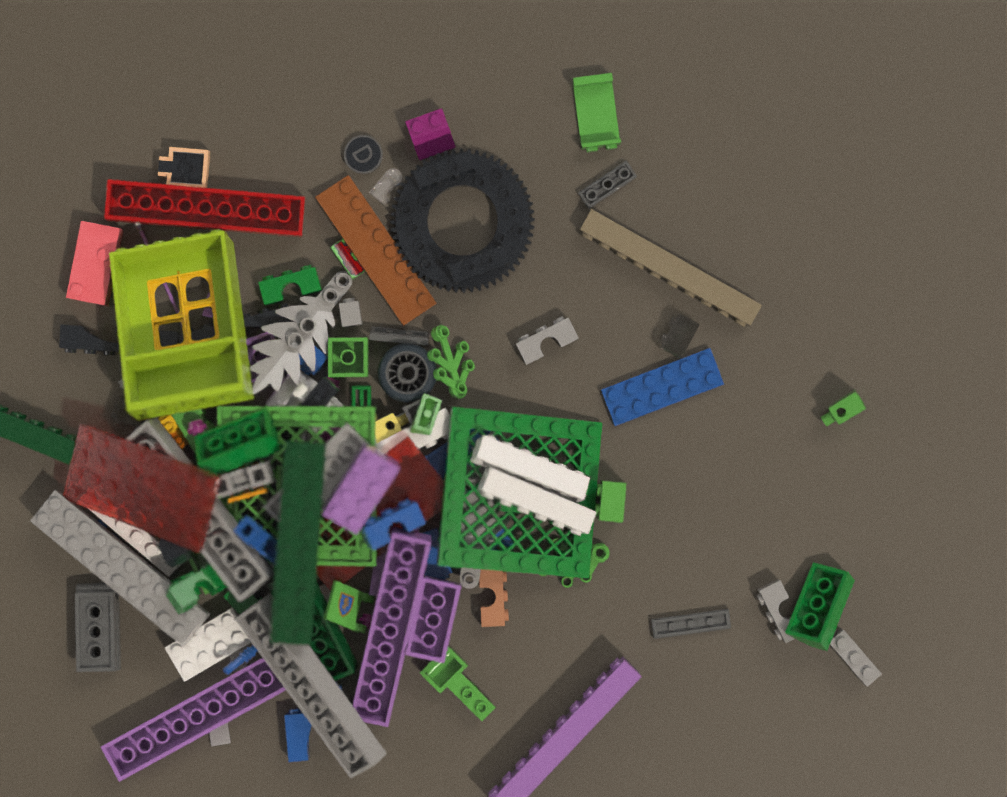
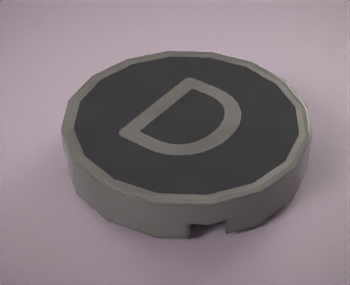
(363, 154)

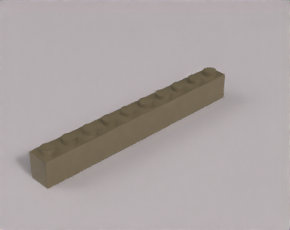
(671, 268)

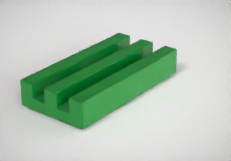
(362, 388)

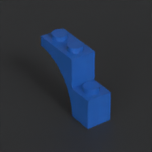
(258, 538)

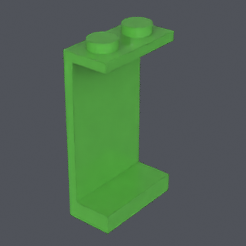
(596, 112)

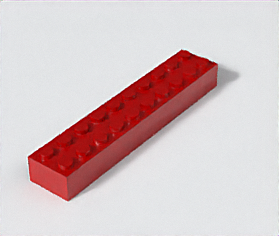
(204, 208)

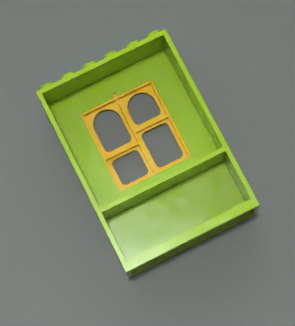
(190, 373)

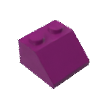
(430, 134)

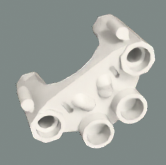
(294, 394)

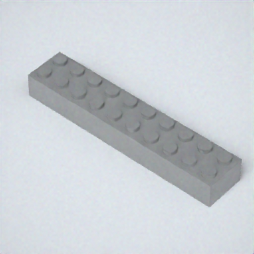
(232, 558)
(116, 565)
(314, 692)

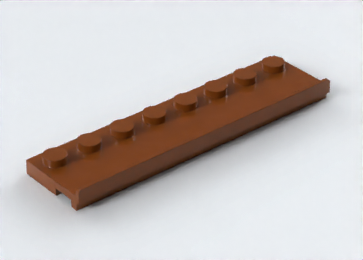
(375, 250)

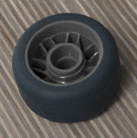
(391, 370)

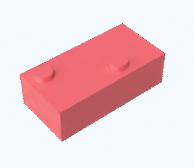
(91, 266)

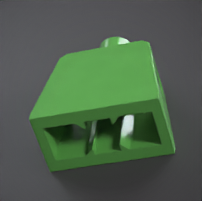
(851, 403)

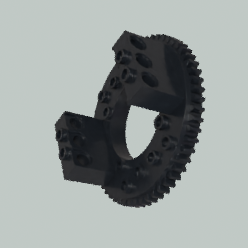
(462, 171)

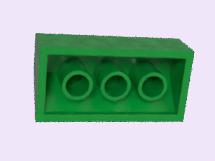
(237, 442)
(820, 606)

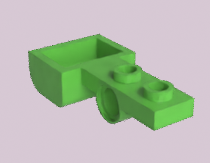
(450, 675)

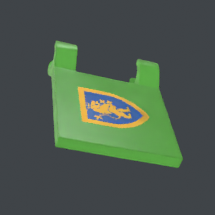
(345, 605)

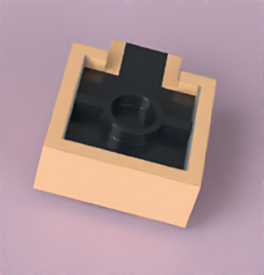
(185, 167)

